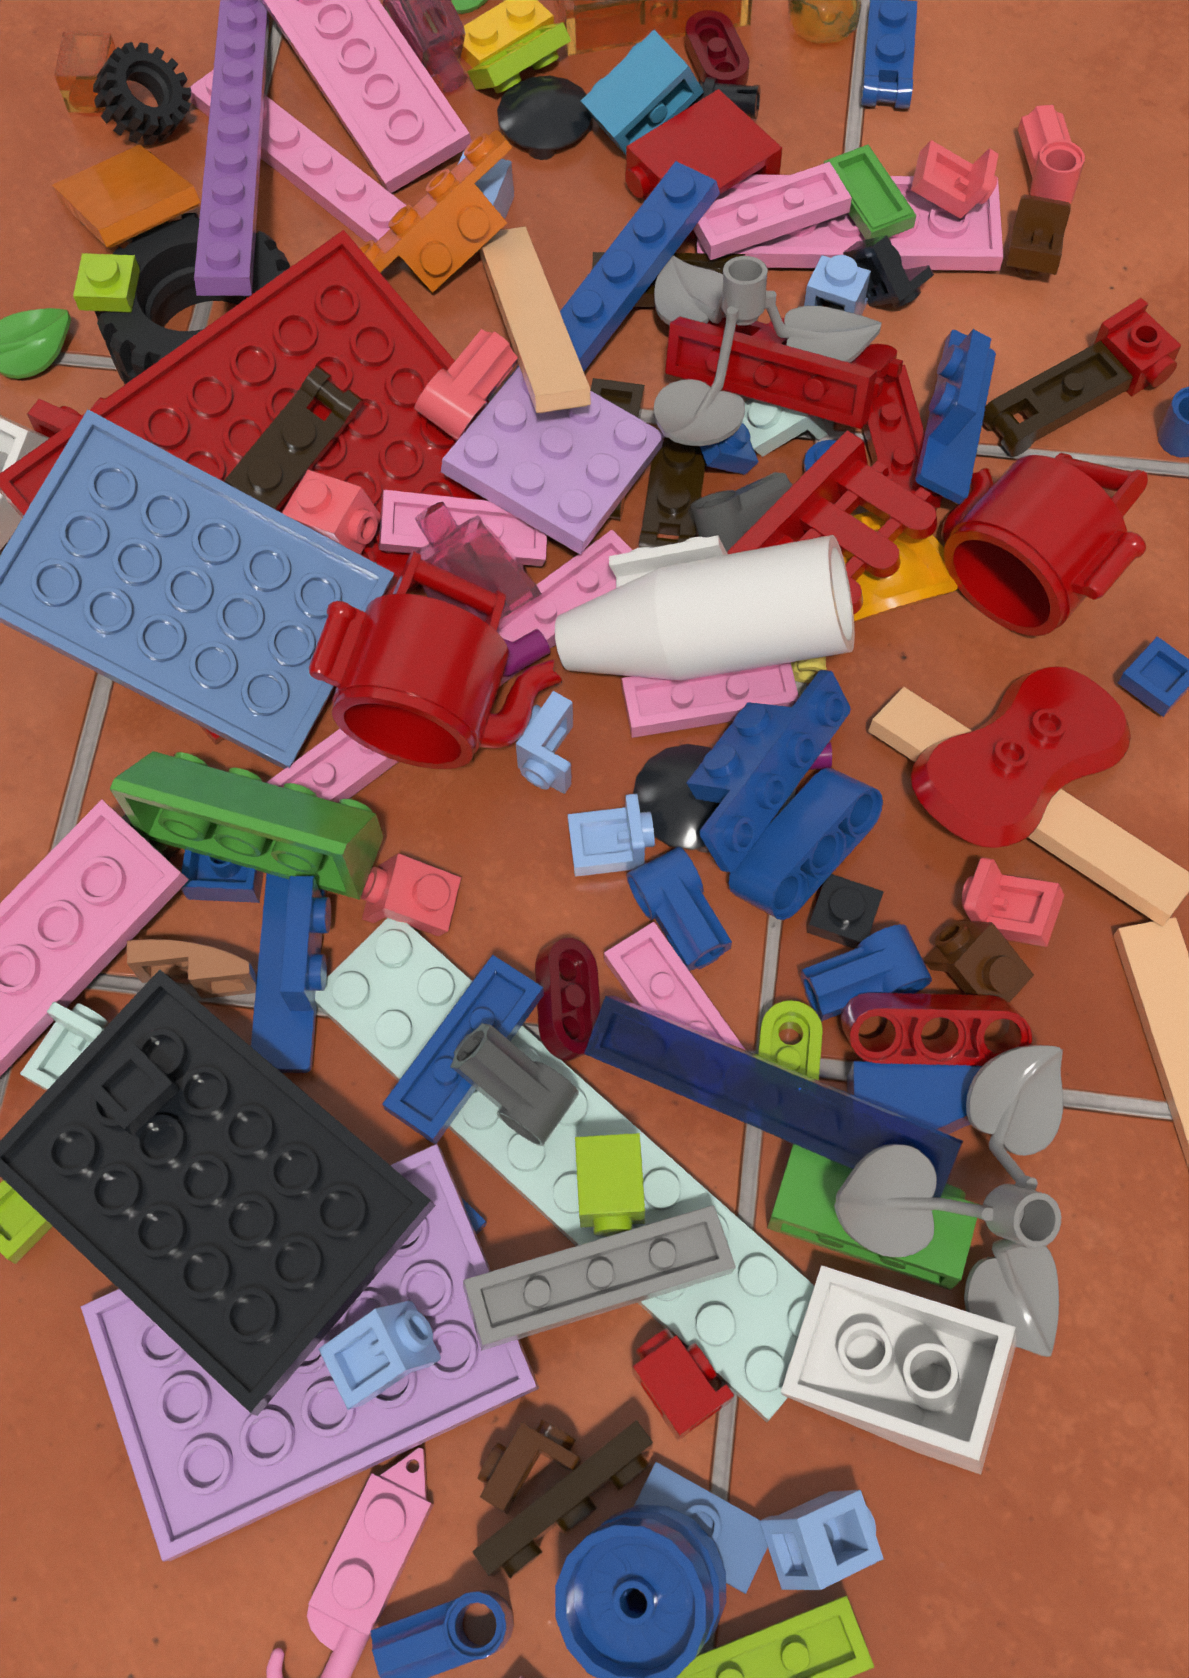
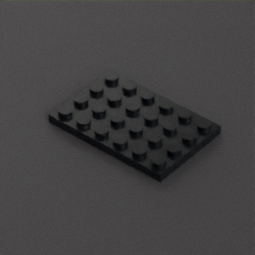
(230, 1211)

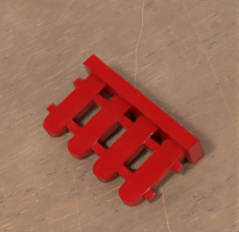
(779, 374)
(822, 506)

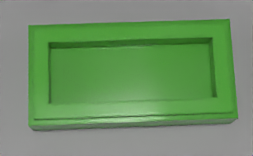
(876, 201)

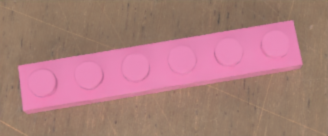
(317, 169)

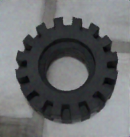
(154, 74)

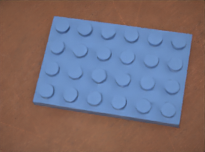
(180, 588)

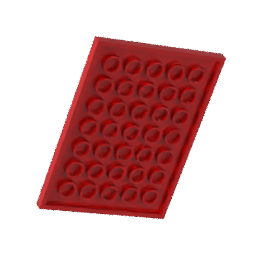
(241, 371)

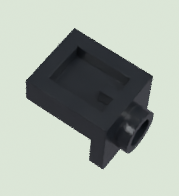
(887, 277)

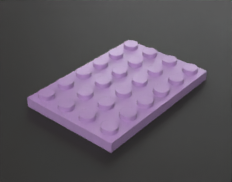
(217, 1467)

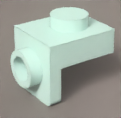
(775, 425)
(63, 1043)

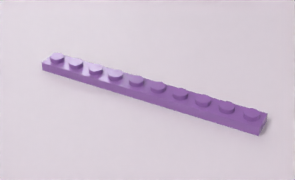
(233, 152)

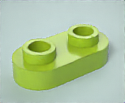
(801, 1057)

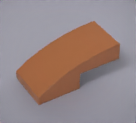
(207, 968)

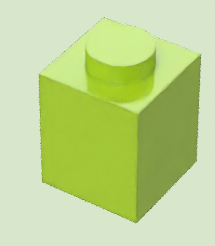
(610, 1183)

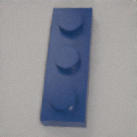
(430, 1090)

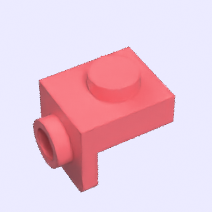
(953, 180)
(334, 510)
(411, 894)
(1017, 906)

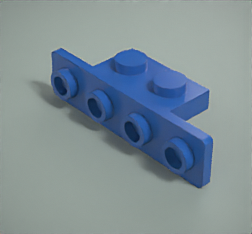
(956, 415)
(762, 764)
(290, 971)

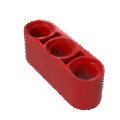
(908, 1014)

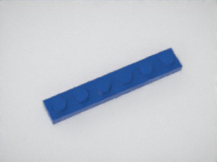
(636, 258)

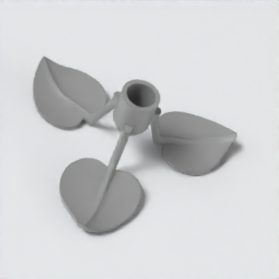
(703, 414)
(891, 1199)

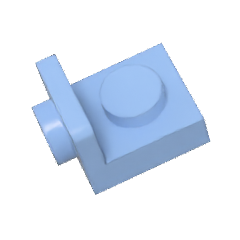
(379, 1352)

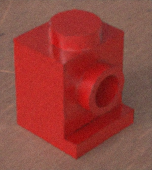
(1140, 346)
(679, 1383)

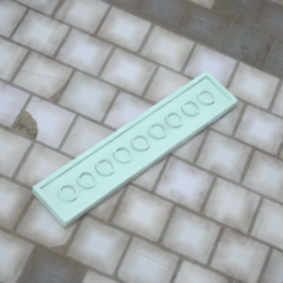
(746, 1323)

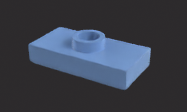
(734, 1531)

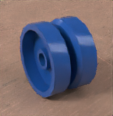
(609, 1620)

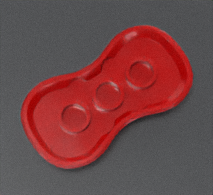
(1002, 775)

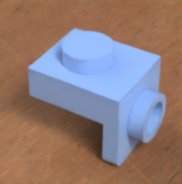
(541, 740)
(610, 838)

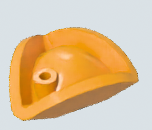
(918, 579)

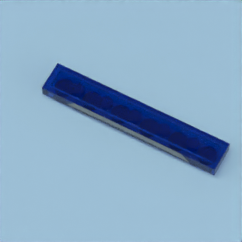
(759, 1090)

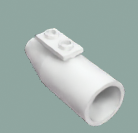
(710, 612)

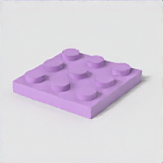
(555, 466)

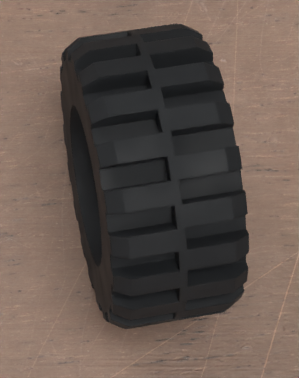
(166, 288)

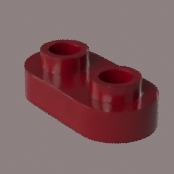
(716, 48)
(570, 1002)

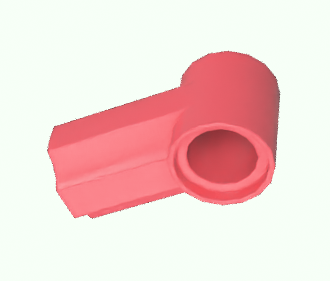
(1050, 154)
(462, 392)

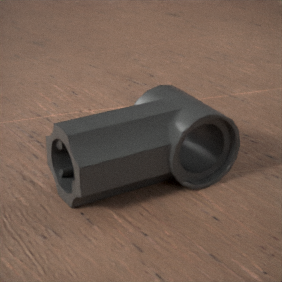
(735, 512)
(527, 1092)

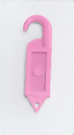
(366, 1565)

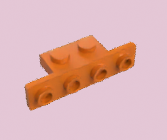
(447, 221)

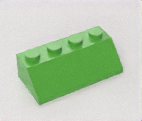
(250, 821)

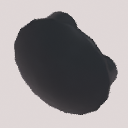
(544, 115)
(665, 794)

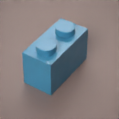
(642, 91)

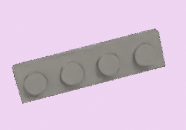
(597, 1277)

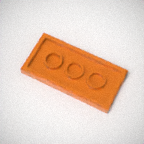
(126, 195)

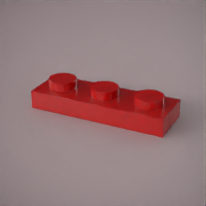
(897, 433)

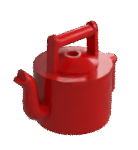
(1042, 539)
(425, 673)

